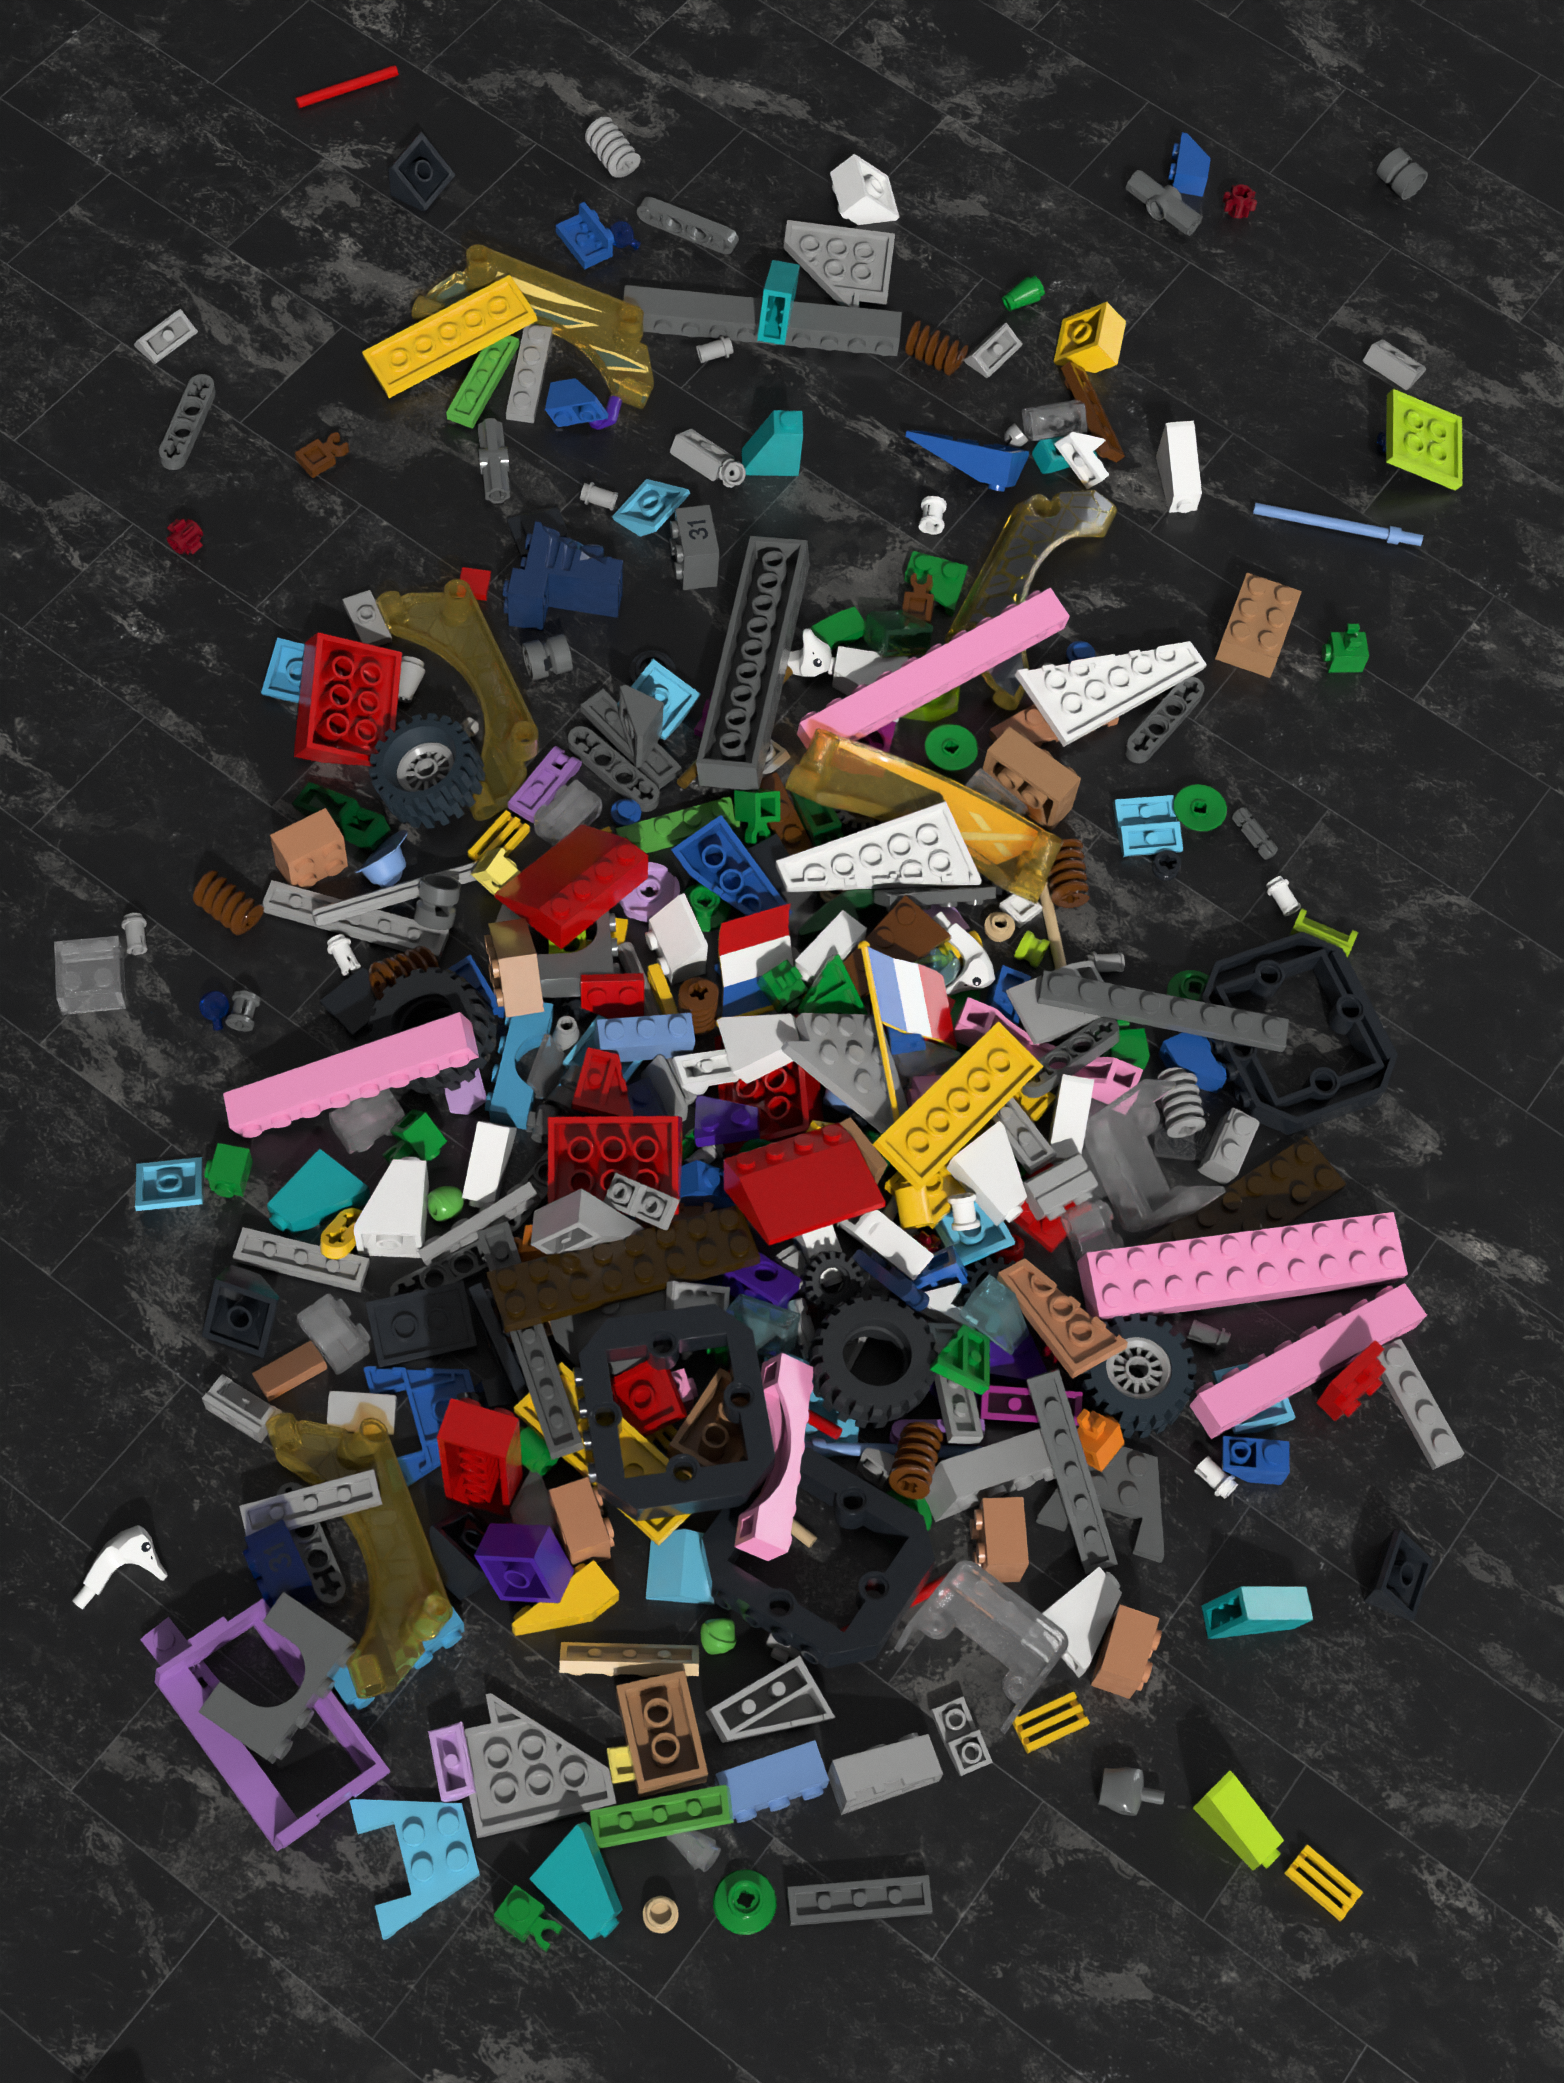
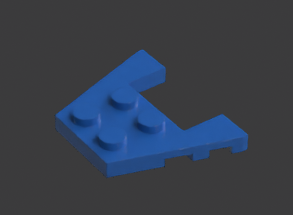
(428, 1397)

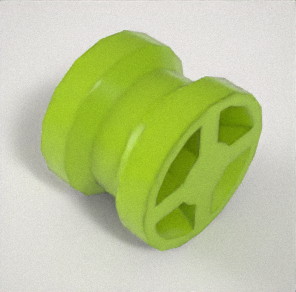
(1031, 949)

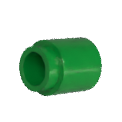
(535, 1451)

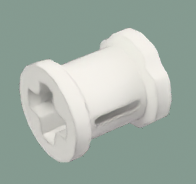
(932, 515)
(963, 1211)

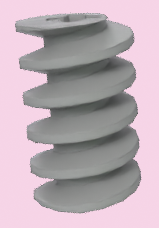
(612, 147)
(1182, 1104)

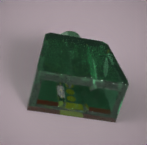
(888, 632)

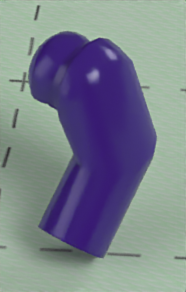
(613, 407)

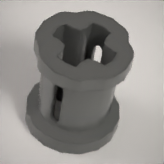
(247, 1023)

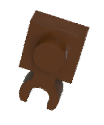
(319, 457)
(920, 602)

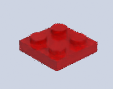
(648, 1398)

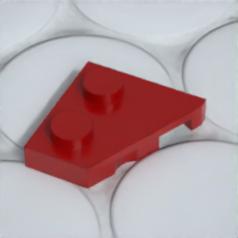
(613, 994)
(602, 1086)

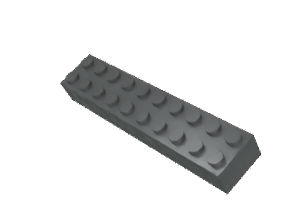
(753, 664)

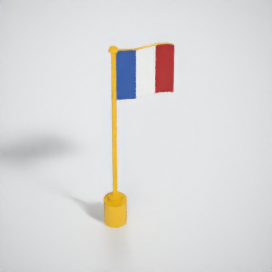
(754, 947)
(913, 1002)

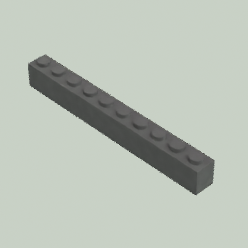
(739, 319)

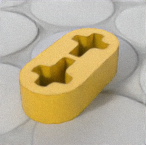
(338, 1230)

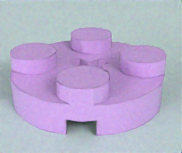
(662, 882)

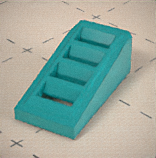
(1047, 458)

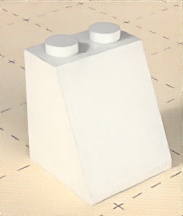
(396, 1212)

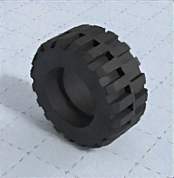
(421, 994)
(886, 1323)

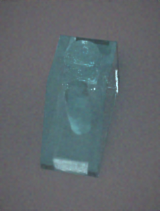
(996, 1314)
(773, 1326)

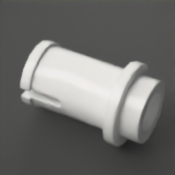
(1283, 896)
(341, 950)
(1216, 1477)

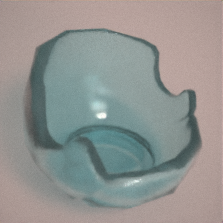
(945, 965)

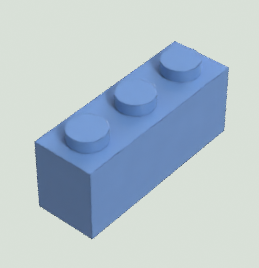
(646, 1036)
(775, 1780)

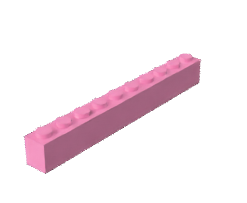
(940, 669)

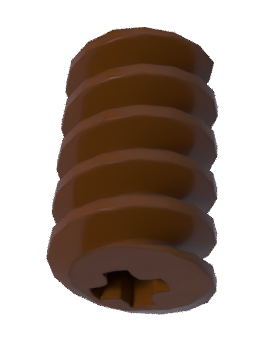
(935, 350)
(1068, 876)
(225, 904)
(385, 972)
(701, 999)
(915, 1460)

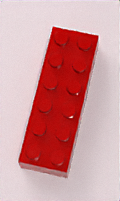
(480, 1456)

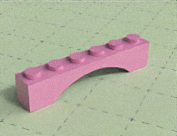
(1110, 1074)
(767, 1523)

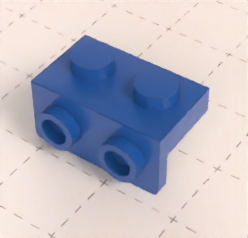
(586, 237)

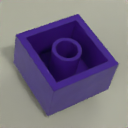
(524, 1563)

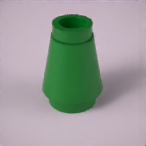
(1024, 293)

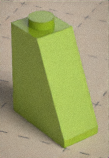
(1240, 1822)

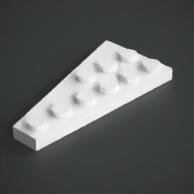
(1101, 688)
(900, 853)

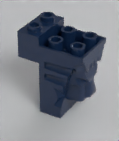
(562, 577)

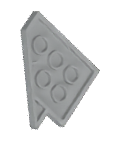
(843, 260)
(847, 1060)
(529, 1774)

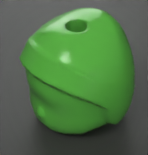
(445, 1203)
(718, 1635)

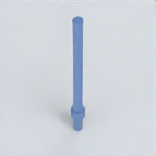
(1391, 535)
(856, 1449)

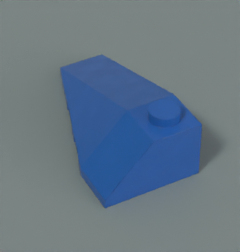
(989, 463)
(727, 869)

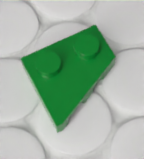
(965, 1360)

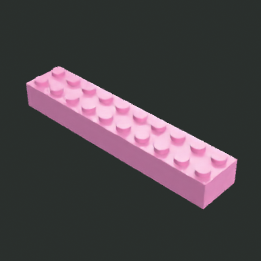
(1242, 1267)

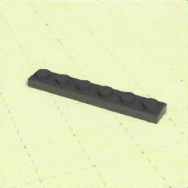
(1071, 1471)

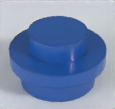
(1079, 650)
(625, 812)

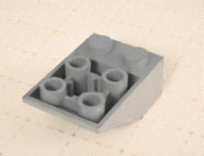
(1048, 1022)
(578, 1223)

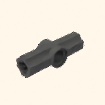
(1164, 202)
(493, 460)

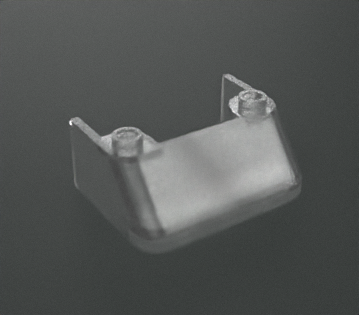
(1128, 1166)
(996, 1622)

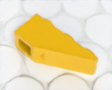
(583, 1601)

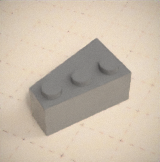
(772, 1704)
(884, 1772)

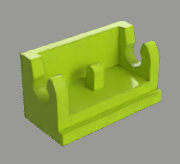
(1323, 932)

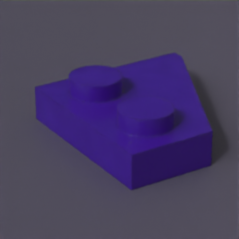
(724, 1122)
(1016, 1367)

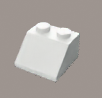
(863, 192)
(678, 941)

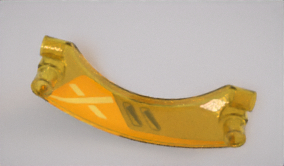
(887, 787)

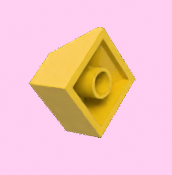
(1091, 339)

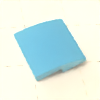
(1147, 825)

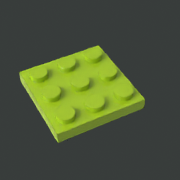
(1424, 439)

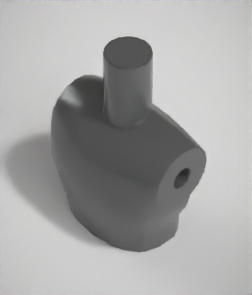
(1124, 1790)

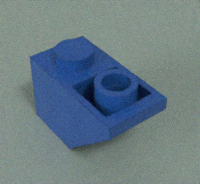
(1191, 167)
(573, 404)
(1194, 1056)
(703, 1184)
(1256, 1459)

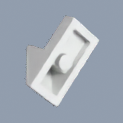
(1079, 454)
(703, 1069)
(941, 1306)

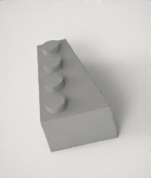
(988, 1473)

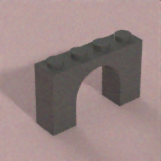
(562, 971)
(271, 1728)

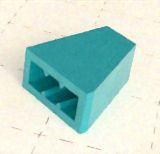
(778, 302)
(775, 446)
(316, 1195)
(1257, 1611)
(580, 1883)

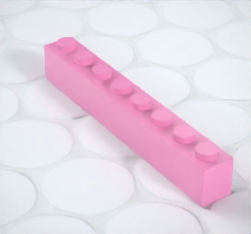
(351, 1075)
(1306, 1360)

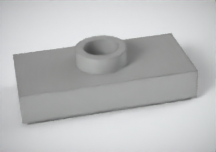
(366, 619)
(690, 1294)

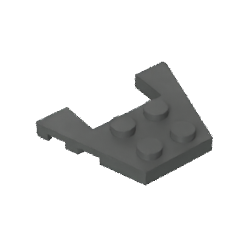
(1128, 1488)

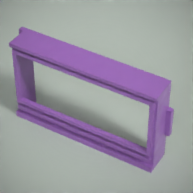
(232, 1756)

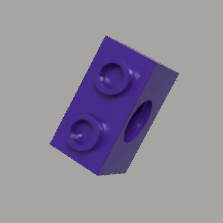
(764, 1282)

